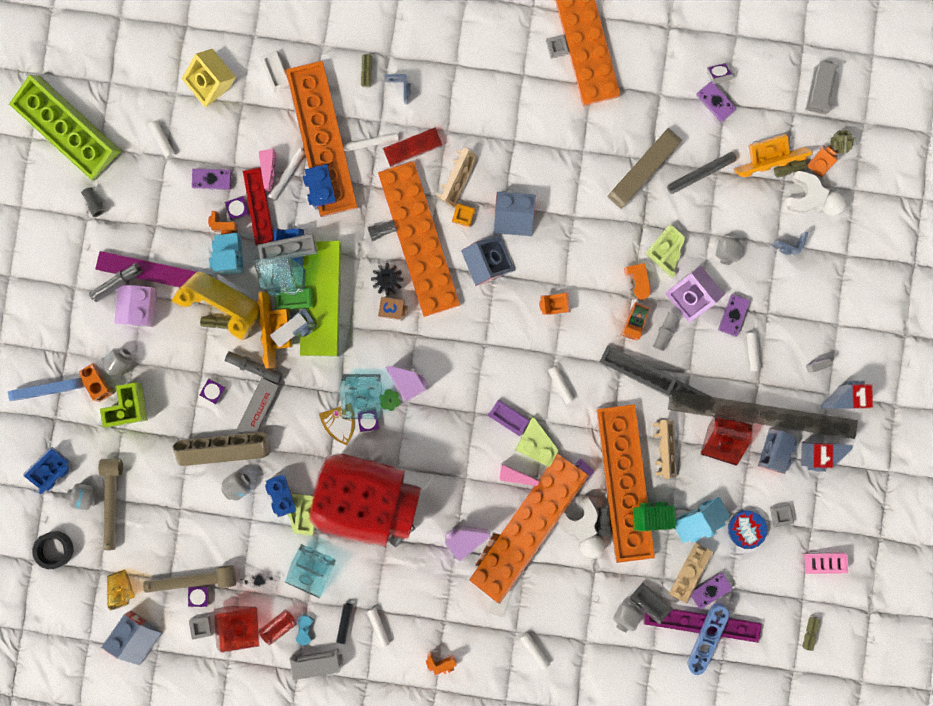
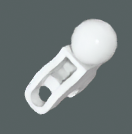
(815, 197)
(590, 544)

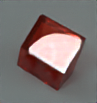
(727, 440)
(236, 628)

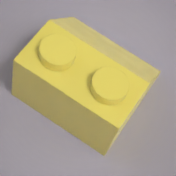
(208, 76)

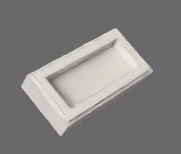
(275, 71)

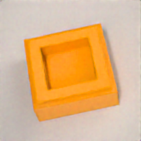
(463, 215)

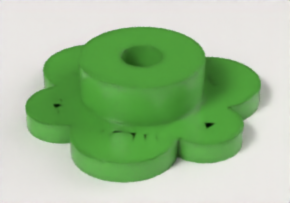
(394, 400)

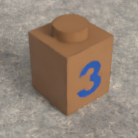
(392, 309)

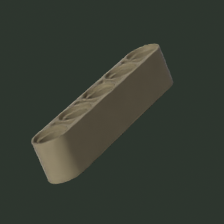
(644, 168)
(221, 449)

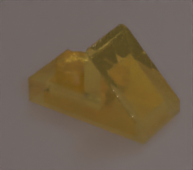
(119, 590)

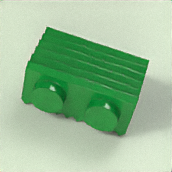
(654, 517)

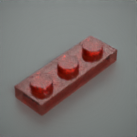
(412, 147)

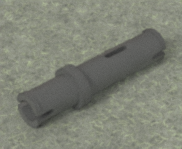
(120, 279)
(245, 363)

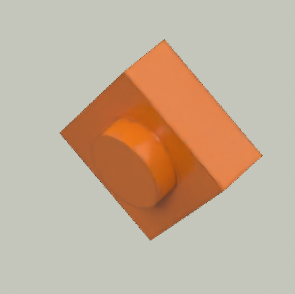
(823, 160)
(221, 227)
(555, 304)
(445, 665)

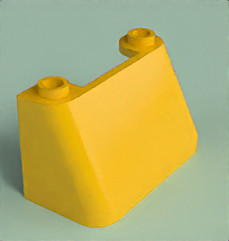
(223, 297)

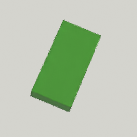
(292, 302)

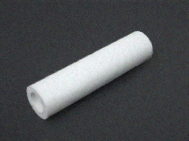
(161, 139)
(753, 351)
(561, 385)
(378, 627)
(535, 651)

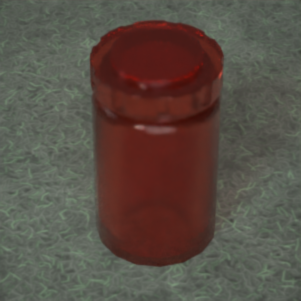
(277, 627)

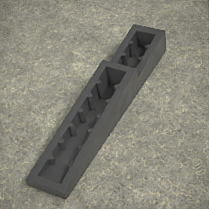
(645, 373)

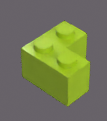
(130, 407)

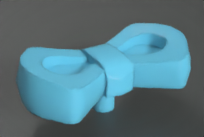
(304, 623)

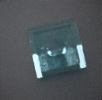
(280, 276)
(361, 396)
(310, 570)

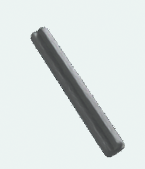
(701, 173)

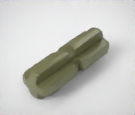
(366, 75)
(795, 166)
(213, 322)
(812, 630)

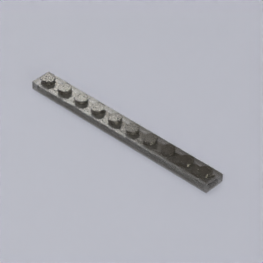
(762, 414)

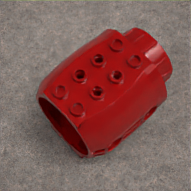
(363, 500)

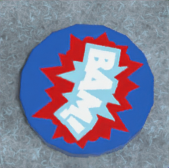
(747, 529)

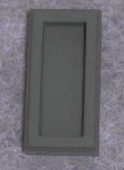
(651, 603)

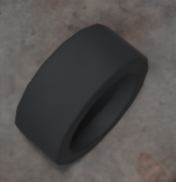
(39, 557)

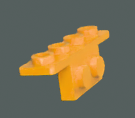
(770, 154)
(270, 322)

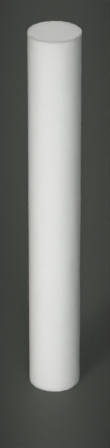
(370, 142)
(286, 174)

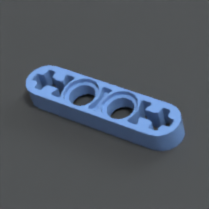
(46, 389)
(711, 640)

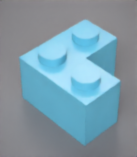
(227, 254)
(702, 521)

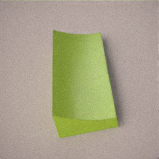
(64, 126)
(324, 277)

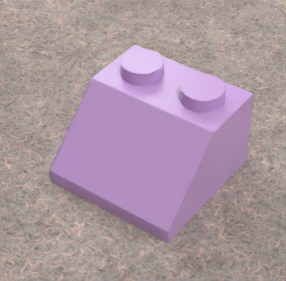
(695, 294)
(135, 305)
(407, 382)
(465, 540)

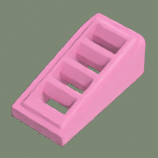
(267, 163)
(512, 475)
(843, 563)

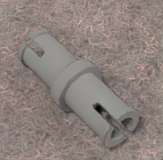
(666, 331)

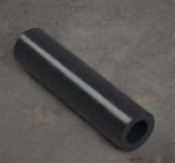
(344, 623)

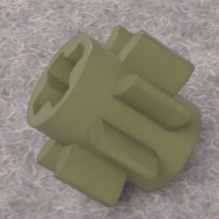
(842, 141)

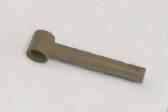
(110, 469)
(223, 577)

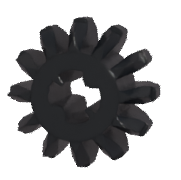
(380, 281)

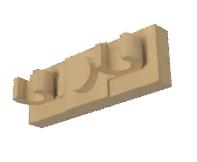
(458, 177)
(666, 449)
(691, 573)

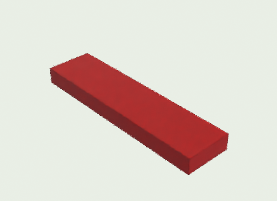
(258, 206)

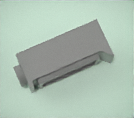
(821, 87)
(316, 664)

